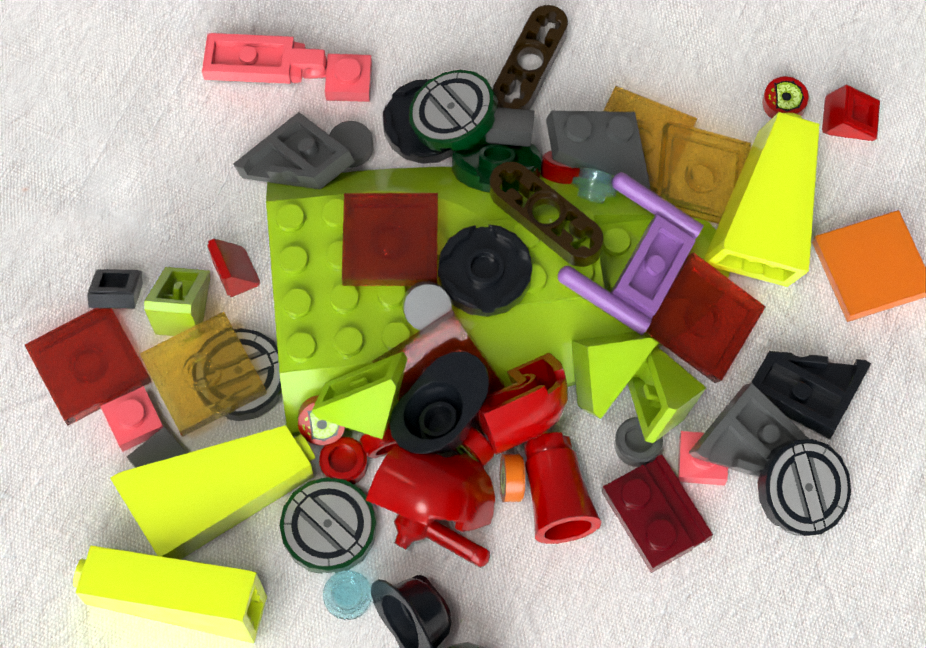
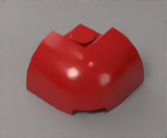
(526, 406)
(434, 488)

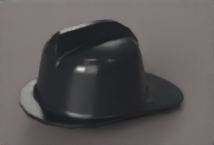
(441, 405)
(412, 611)

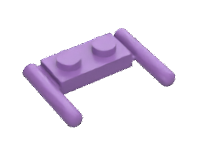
(651, 265)

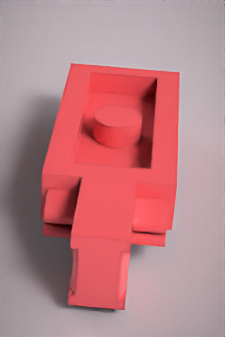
(261, 59)

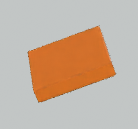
(872, 265)

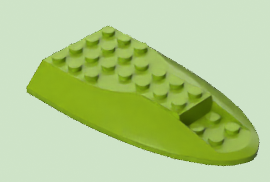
(340, 328)

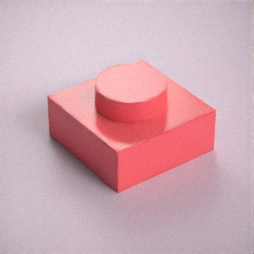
(348, 77)
(132, 418)
(696, 470)

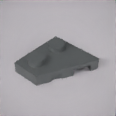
(598, 142)
(296, 156)
(746, 433)

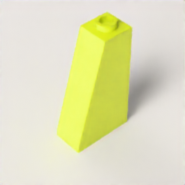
(772, 205)
(210, 490)
(173, 591)

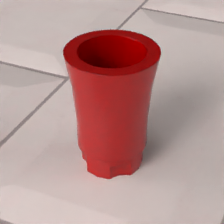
(558, 491)

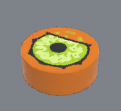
(512, 478)

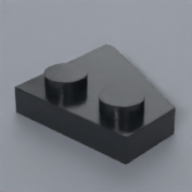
(810, 388)

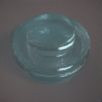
(594, 185)
(347, 595)

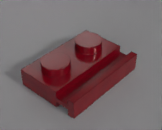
(656, 513)

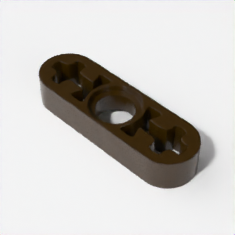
(529, 43)
(512, 203)

